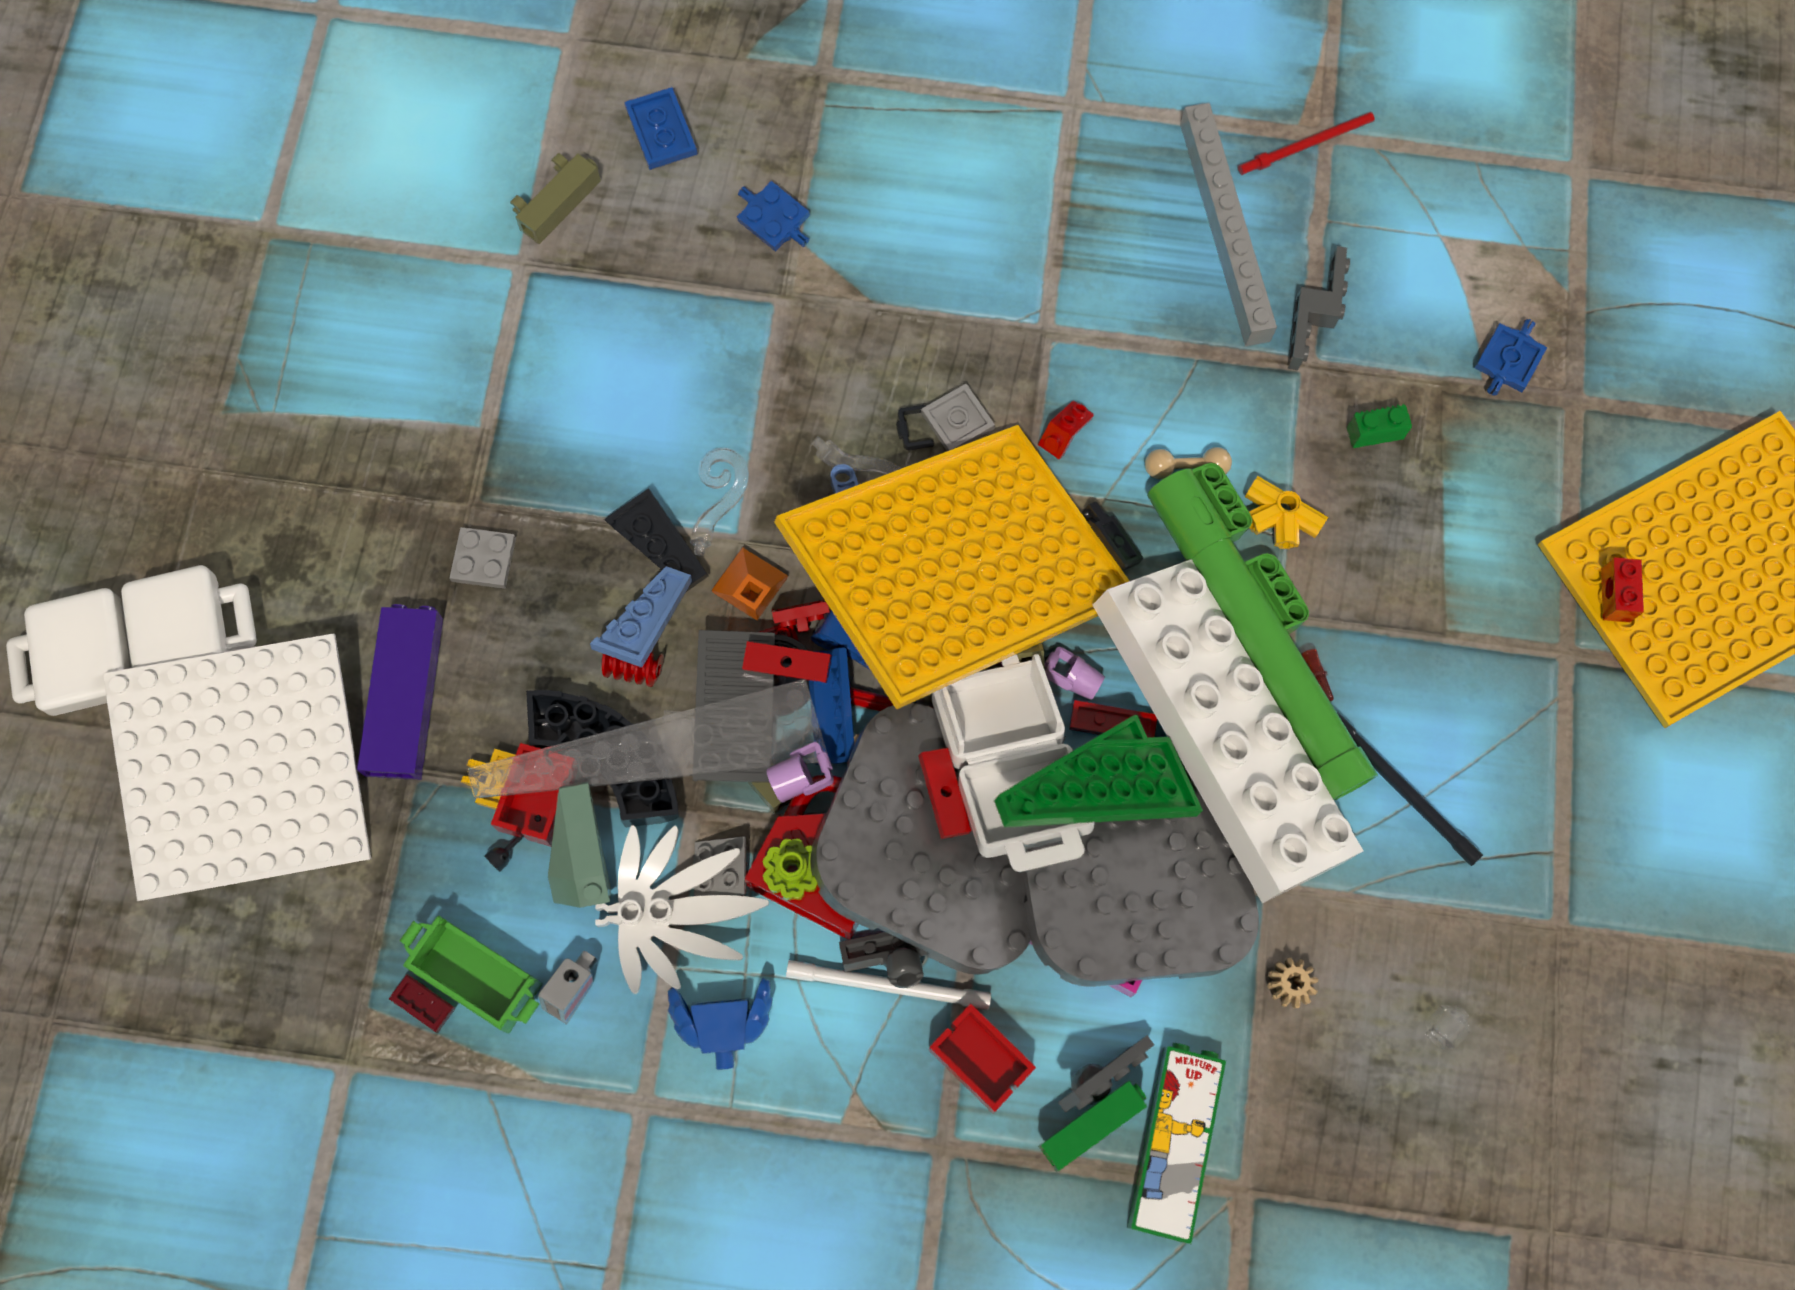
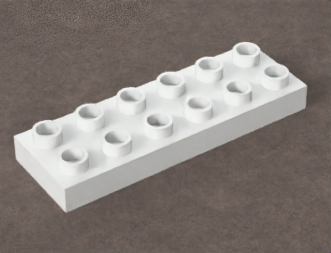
(1227, 729)

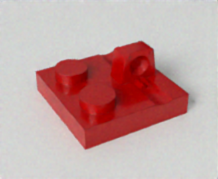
(799, 613)

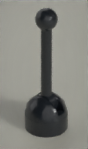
(500, 856)

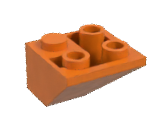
(749, 583)

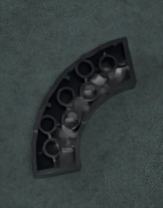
(567, 717)

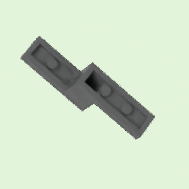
(1318, 308)

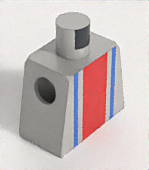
(563, 997)

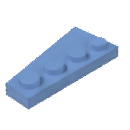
(641, 625)

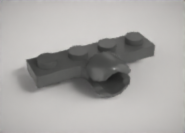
(897, 955)
(1094, 1081)

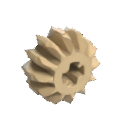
(1302, 979)

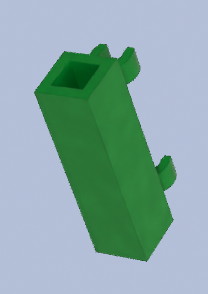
(1093, 1125)

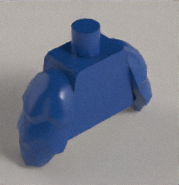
(721, 1024)

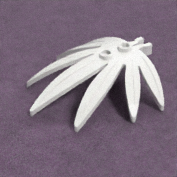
(650, 912)

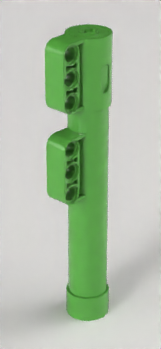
(1204, 522)

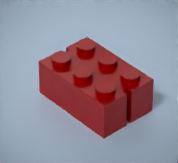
(517, 812)
(981, 1058)

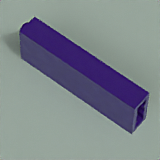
(400, 692)

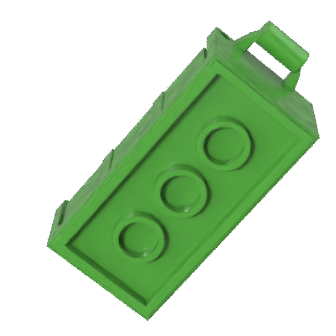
(471, 973)

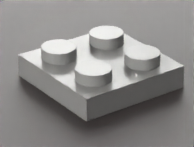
(957, 418)
(482, 558)

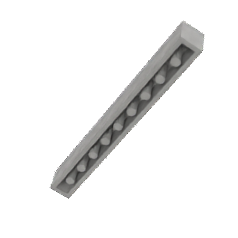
(1228, 225)

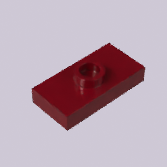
(422, 1003)

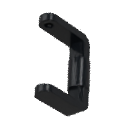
(903, 429)

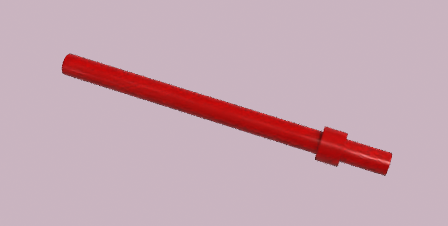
(1265, 159)

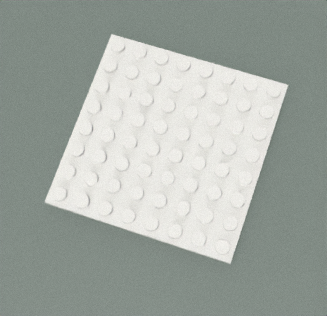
(236, 766)

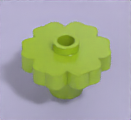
(779, 860)

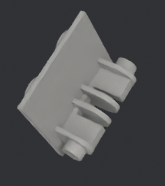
(730, 880)

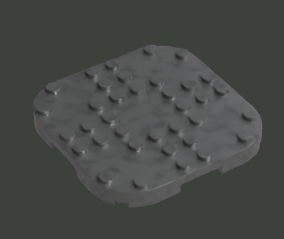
(893, 872)
(1143, 903)

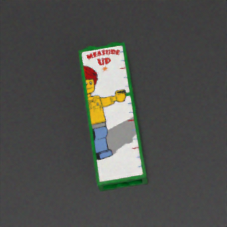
(1177, 1143)

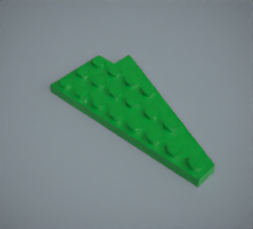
(1104, 781)

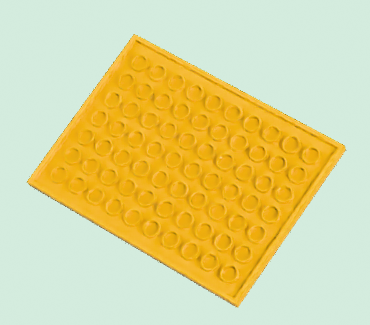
(952, 562)
(1713, 570)

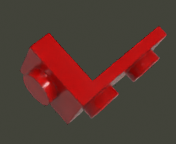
(1064, 428)

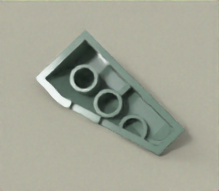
(577, 858)

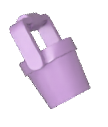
(1080, 677)

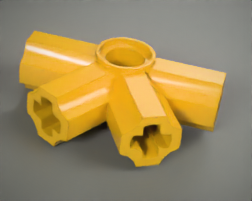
(1285, 522)

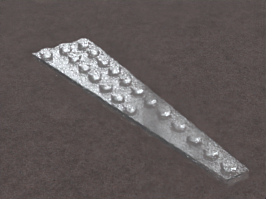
(708, 739)

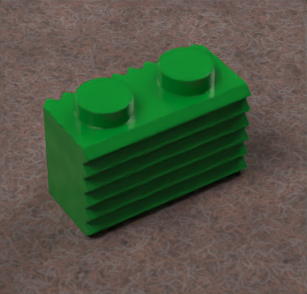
(1379, 426)

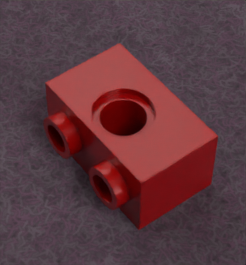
(1622, 590)

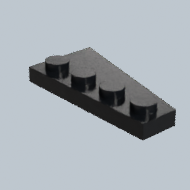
(655, 535)

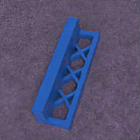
(834, 709)

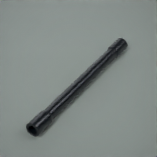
(1420, 804)

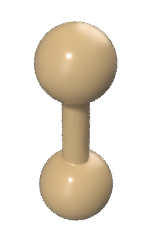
(1161, 462)

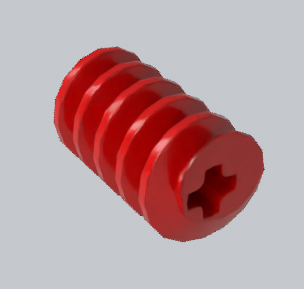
(649, 672)

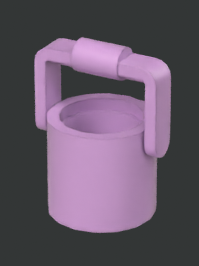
(793, 777)

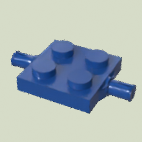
(773, 216)
(1511, 357)

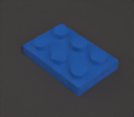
(660, 128)

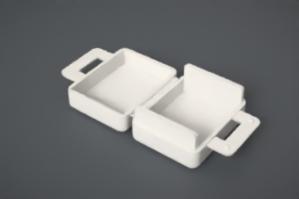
(97, 633)
(999, 733)

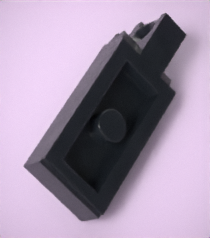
(1112, 536)

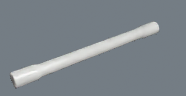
(811, 972)

